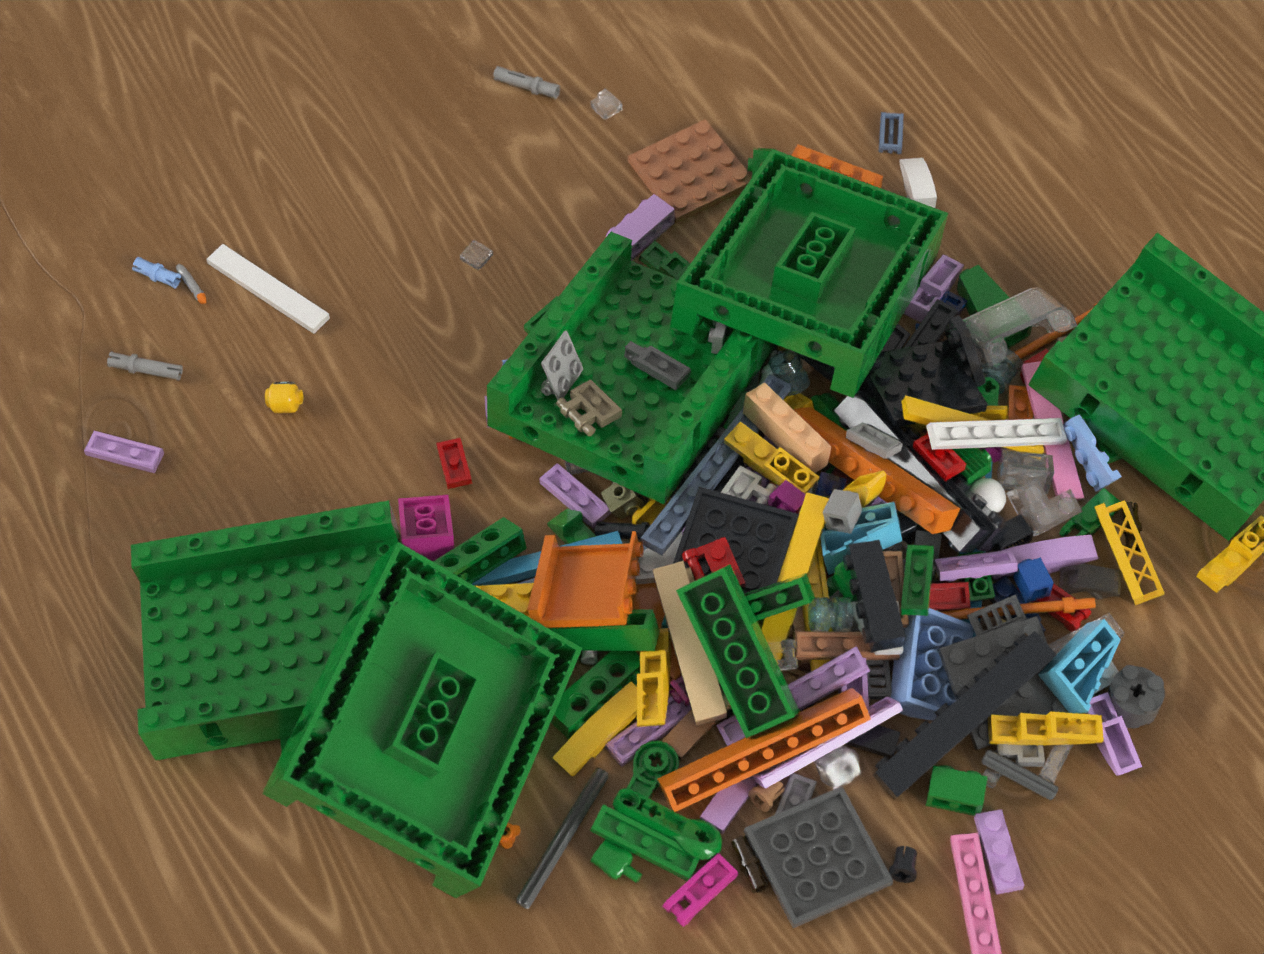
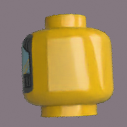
(283, 397)

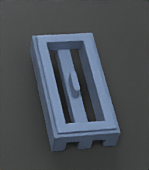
(890, 146)

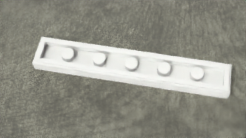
(268, 288)
(996, 433)

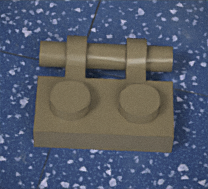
(594, 402)

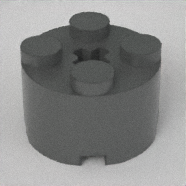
(1136, 695)

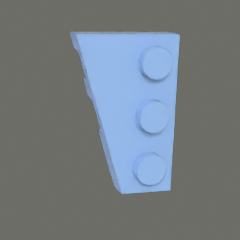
(1094, 462)

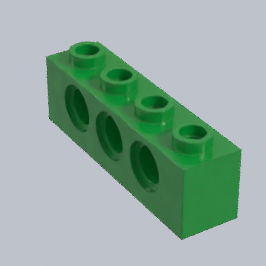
(484, 551)
(598, 677)

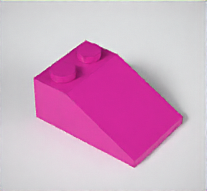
(426, 525)

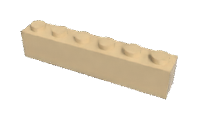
(697, 672)

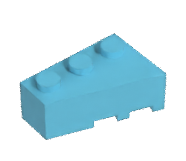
(874, 523)
(1080, 664)

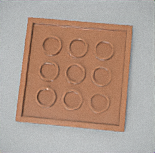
(691, 170)

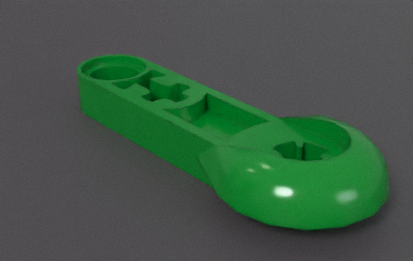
(644, 774)
(671, 824)

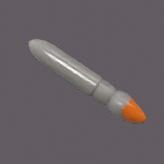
(191, 284)

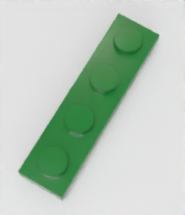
(644, 842)

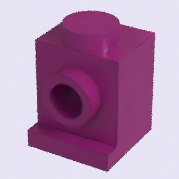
(787, 498)

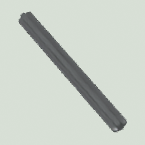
(562, 838)

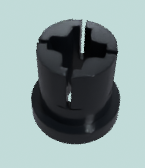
(904, 865)

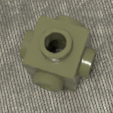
(622, 500)

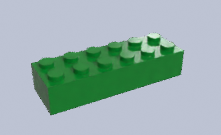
(738, 651)

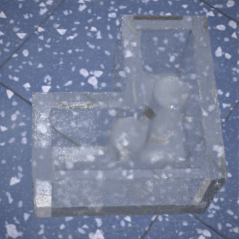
(1040, 511)

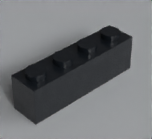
(874, 595)

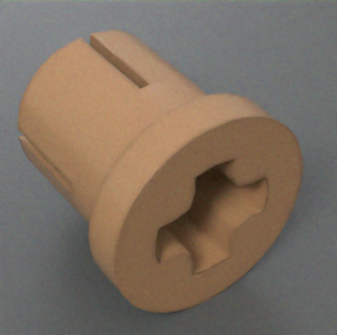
(764, 797)

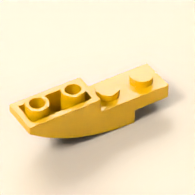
(768, 461)
(1235, 558)

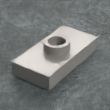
(874, 440)

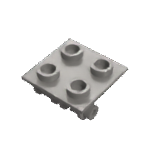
(561, 367)

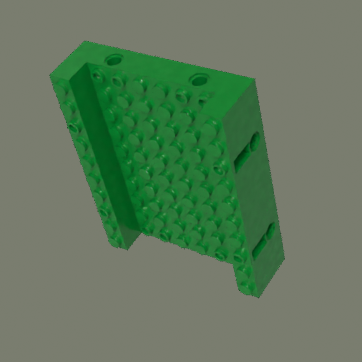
(812, 265)
(1171, 383)
(659, 426)
(247, 623)
(426, 718)

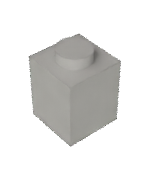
(842, 511)

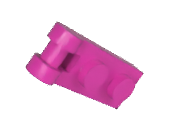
(701, 889)

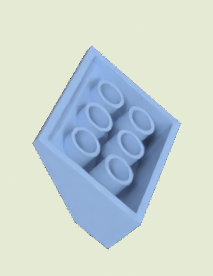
(919, 674)

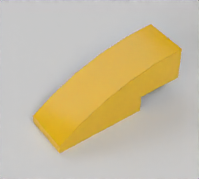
(868, 487)

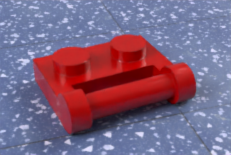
(717, 556)

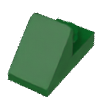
(570, 526)

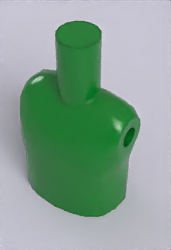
(615, 861)

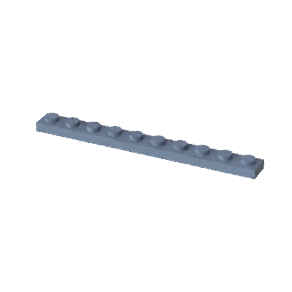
(706, 475)

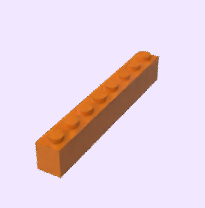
(909, 494)
(763, 749)

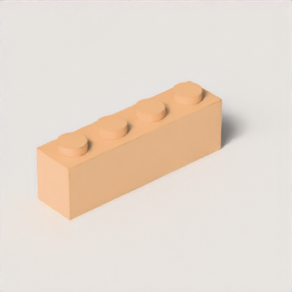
(786, 427)

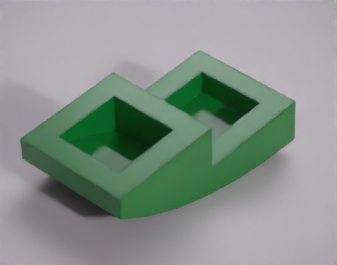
(661, 260)

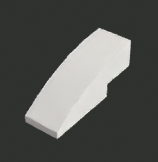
(918, 181)

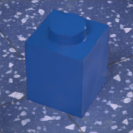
(1033, 579)

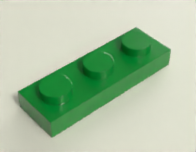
(917, 580)

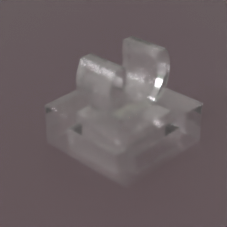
(606, 104)

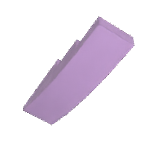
(1056, 552)

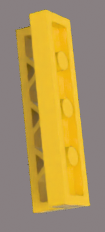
(1120, 555)

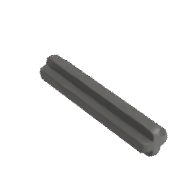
(1020, 774)

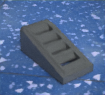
(973, 617)
(884, 671)

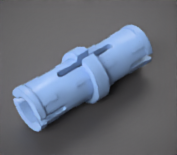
(156, 272)

